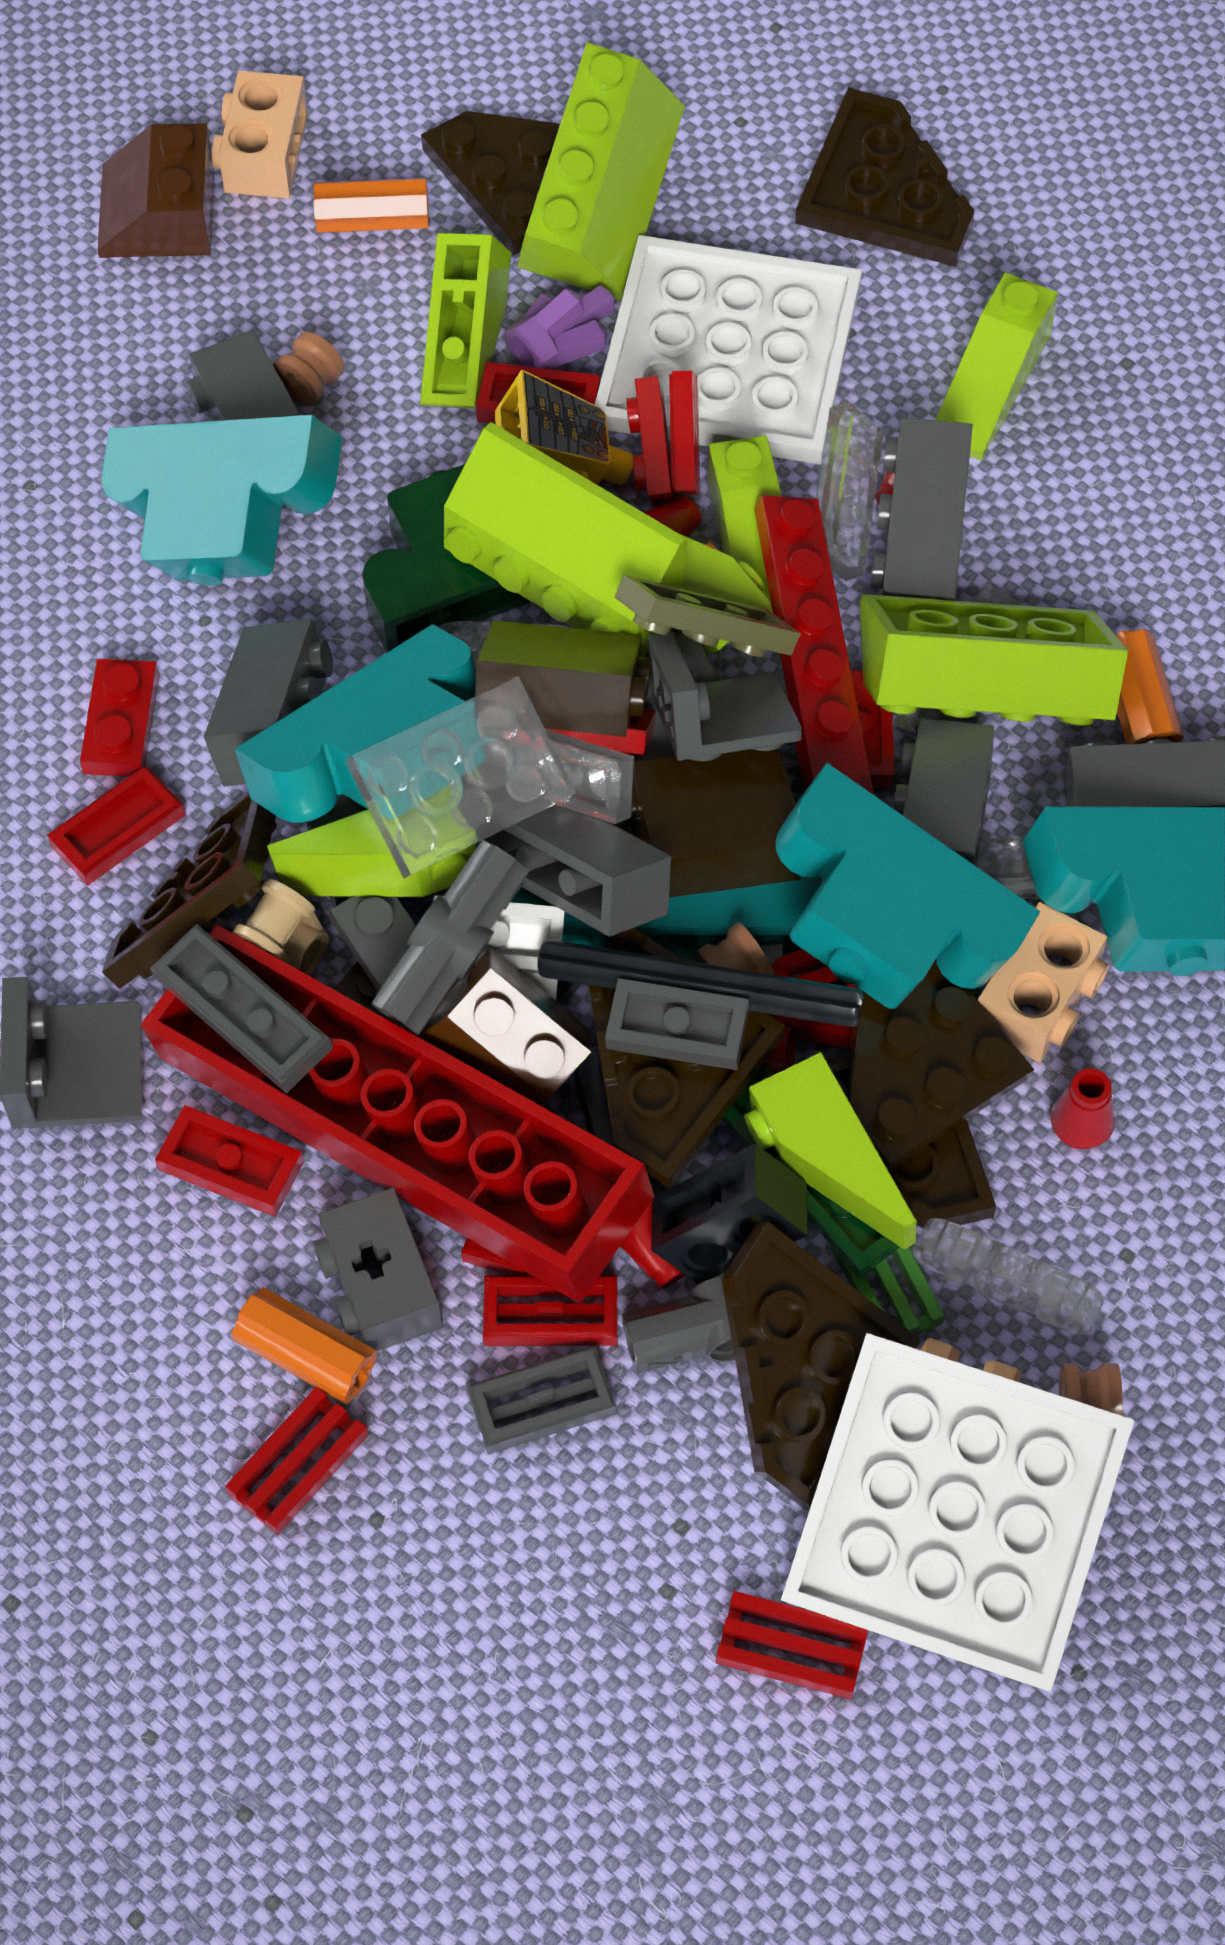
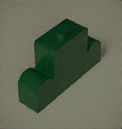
(422, 579)

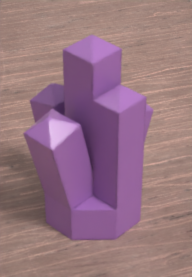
(560, 328)

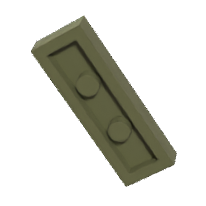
(705, 617)

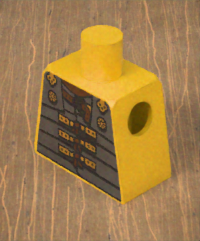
(563, 429)

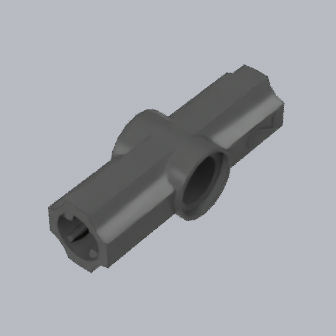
(450, 937)
(680, 1329)

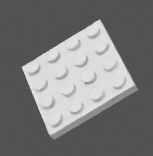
(751, 327)
(958, 1511)

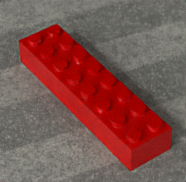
(428, 1128)

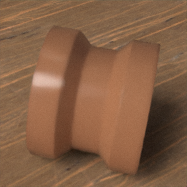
(309, 368)
(736, 951)
(1093, 1387)

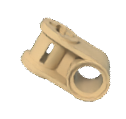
(286, 928)

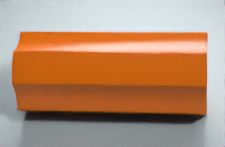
(371, 205)
(1145, 697)
(304, 1345)

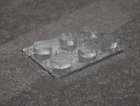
(460, 777)

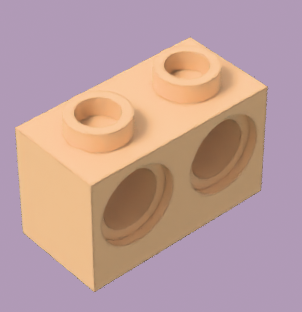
(261, 134)
(1039, 982)

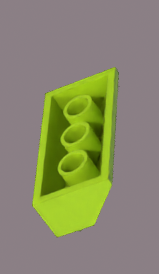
(602, 173)
(555, 535)
(990, 659)

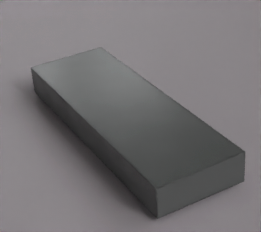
(241, 1008)

